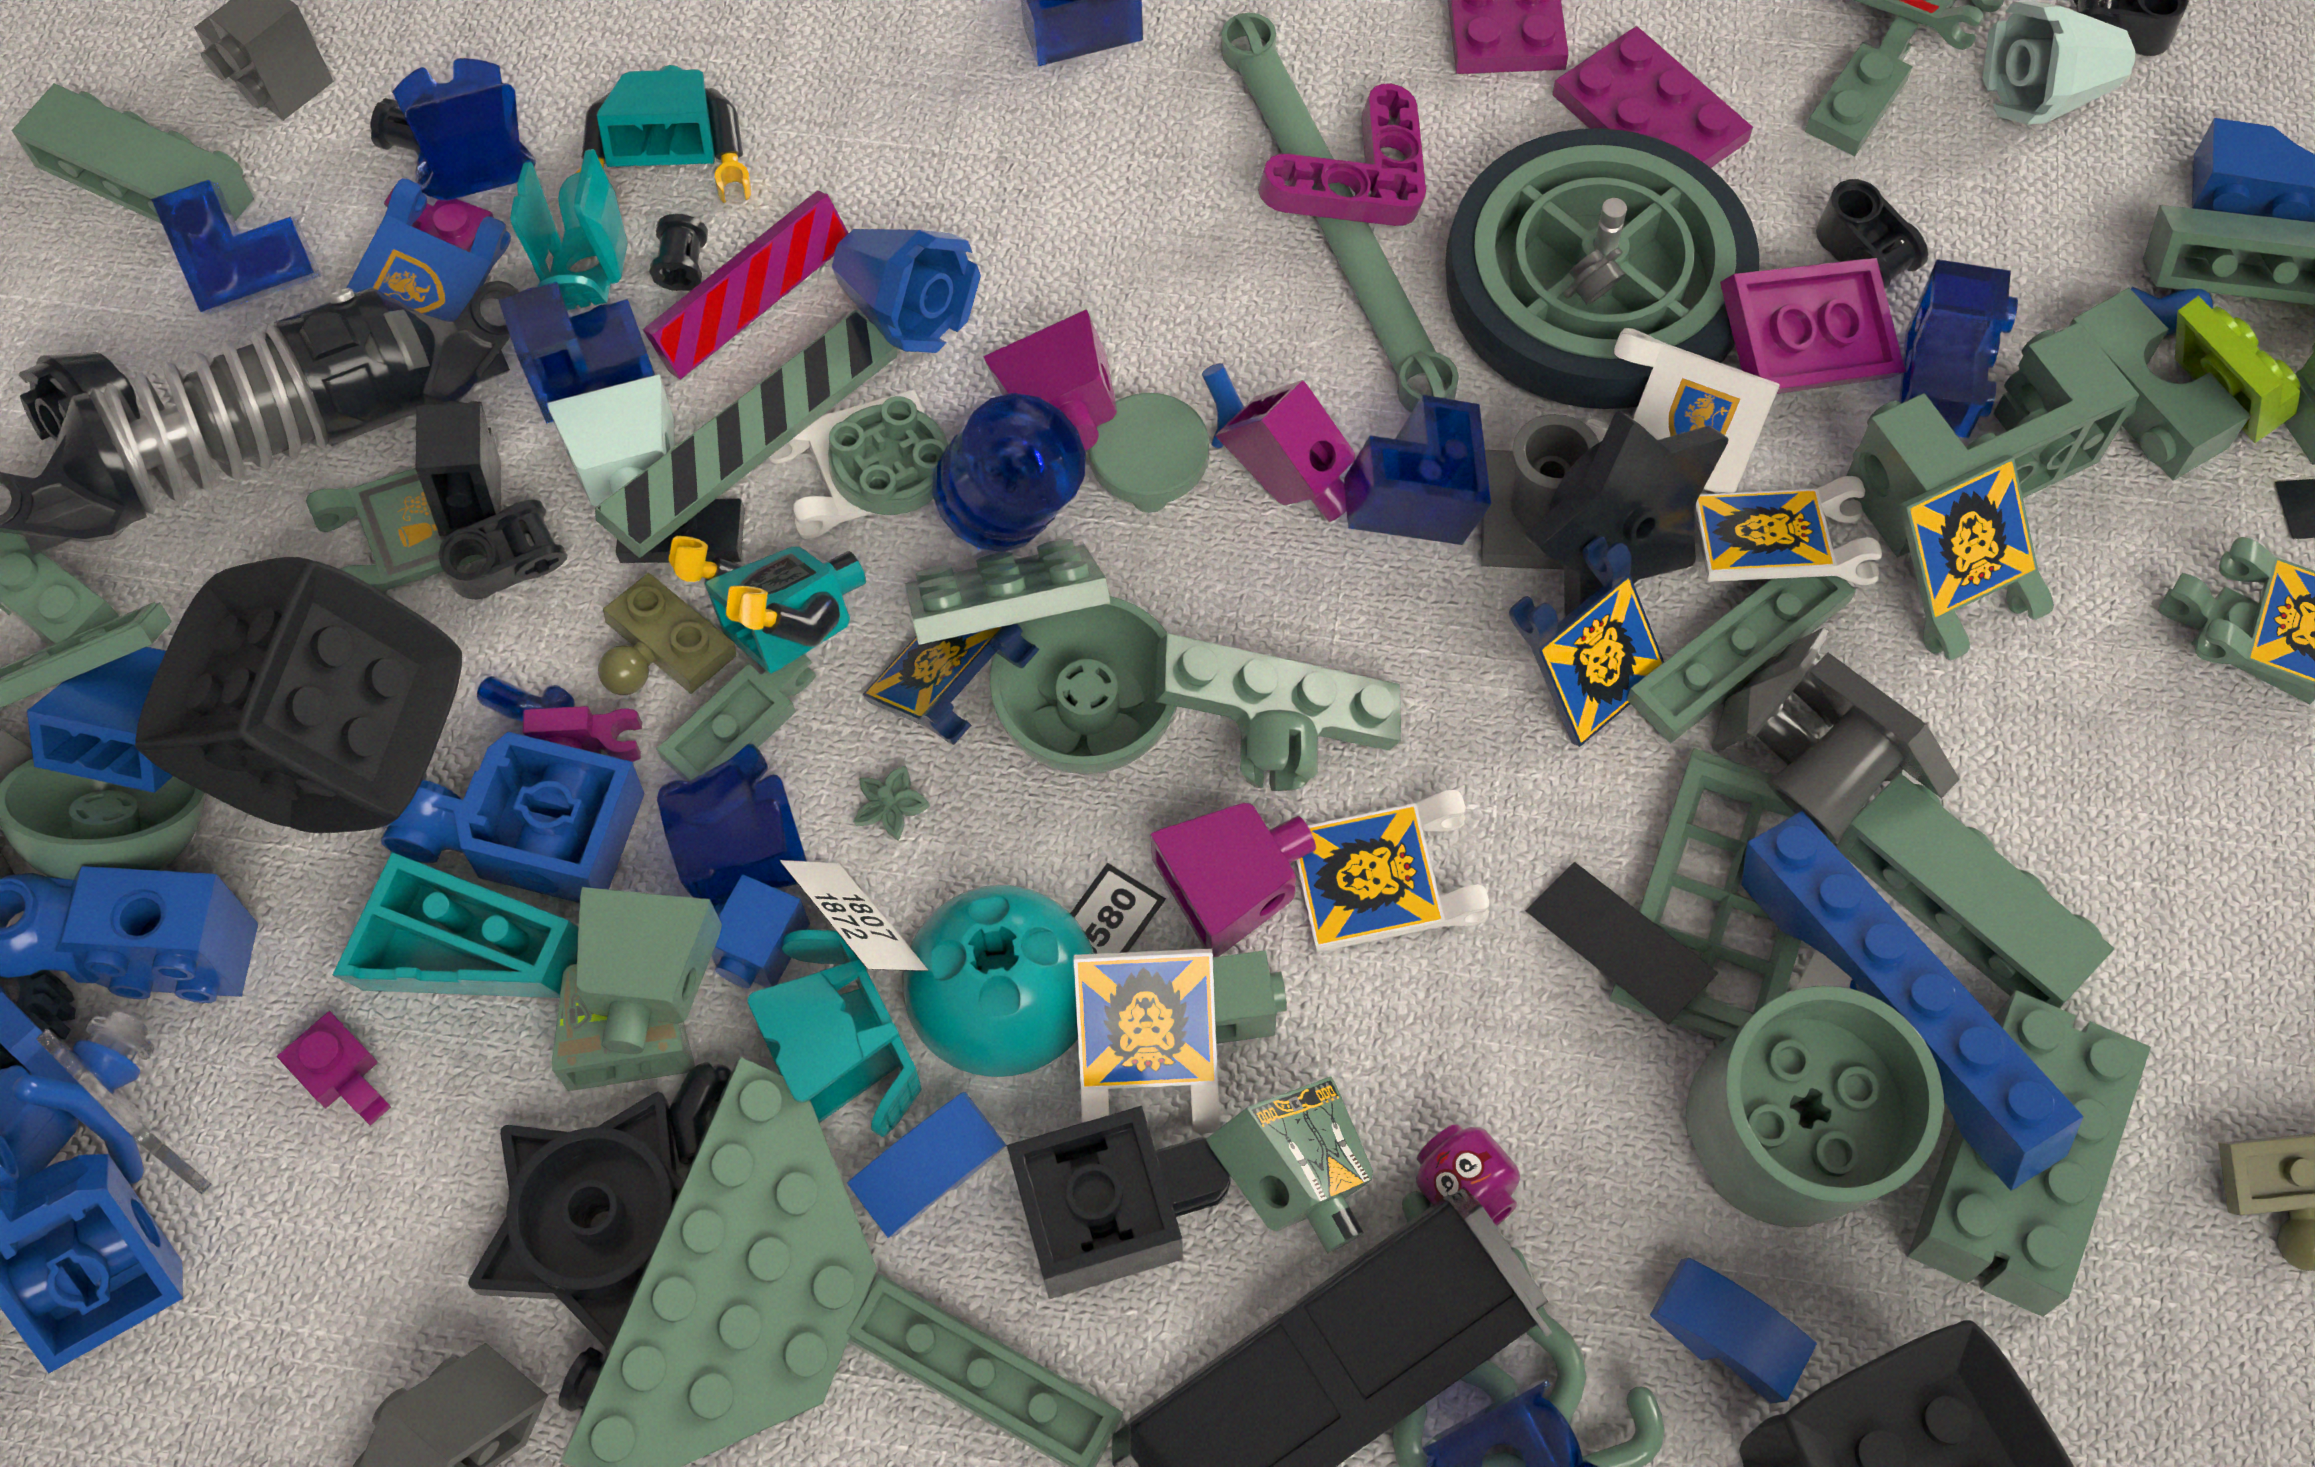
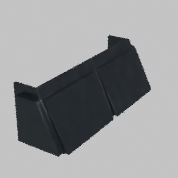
(1349, 1352)

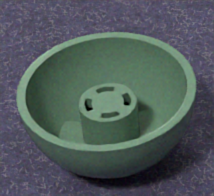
(1085, 661)
(79, 821)

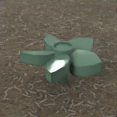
(890, 802)

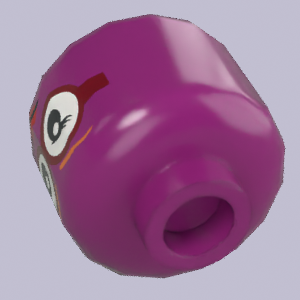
(1471, 1161)

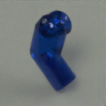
(512, 700)

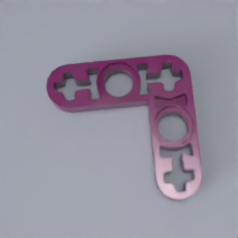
(1379, 173)

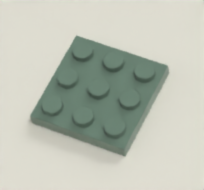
(1005, 591)

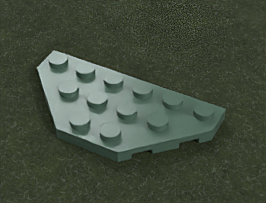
(740, 1292)

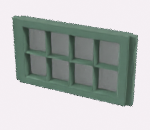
(1701, 900)

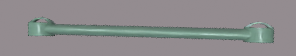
(1351, 241)

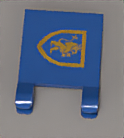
(422, 268)

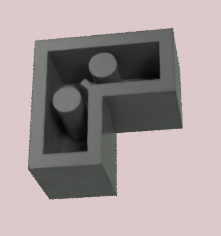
(265, 53)
(461, 1416)

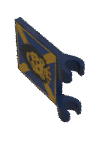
(1596, 648)
(932, 674)

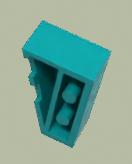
(454, 938)

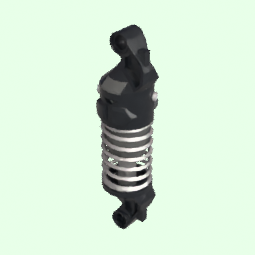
(312, 379)

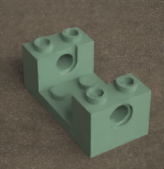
(2056, 417)

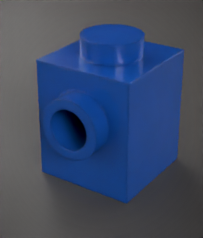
(754, 931)

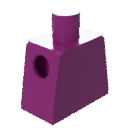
(1064, 368)
(1292, 448)
(1230, 870)

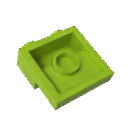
(2228, 350)

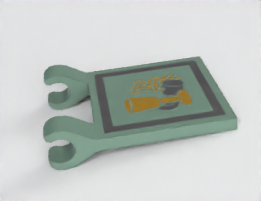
(394, 523)

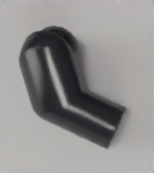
(691, 1104)

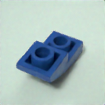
(926, 1164)
(1732, 1324)

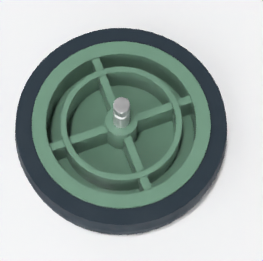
(1552, 207)

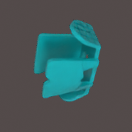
(591, 229)
(831, 1042)

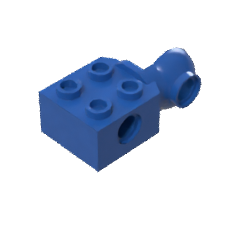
(529, 819)
(129, 931)
(79, 1256)

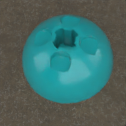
(1019, 1004)

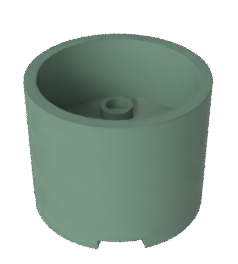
(1862, 1087)

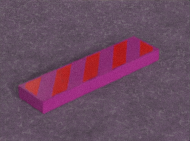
(747, 285)

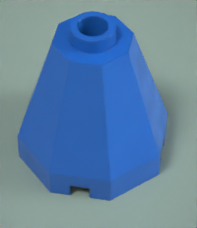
(908, 283)

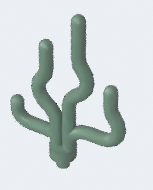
(1565, 1395)

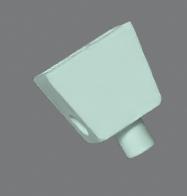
(614, 433)

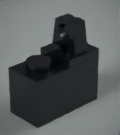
(457, 464)

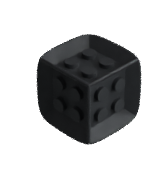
(301, 697)
(1920, 1405)

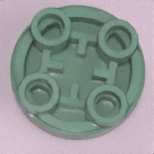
(1150, 451)
(886, 457)

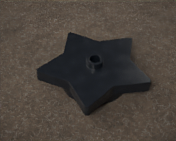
(1630, 494)
(554, 1194)

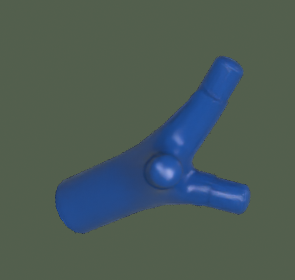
(1224, 396)

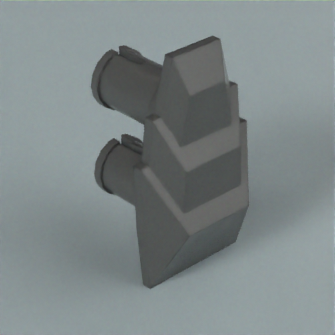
(1759, 705)

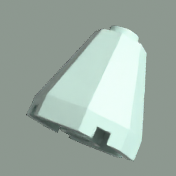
(2052, 61)

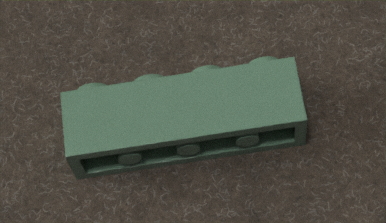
(121, 153)
(2232, 254)
(1972, 894)

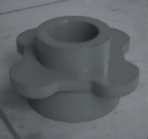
(1595, 275)

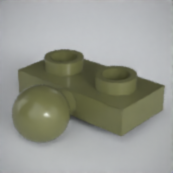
(662, 633)
(2275, 1177)

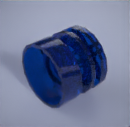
(1008, 472)

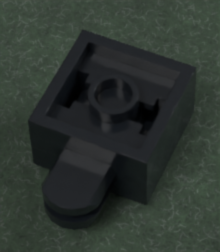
(1108, 1200)

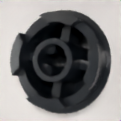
(62, 376)

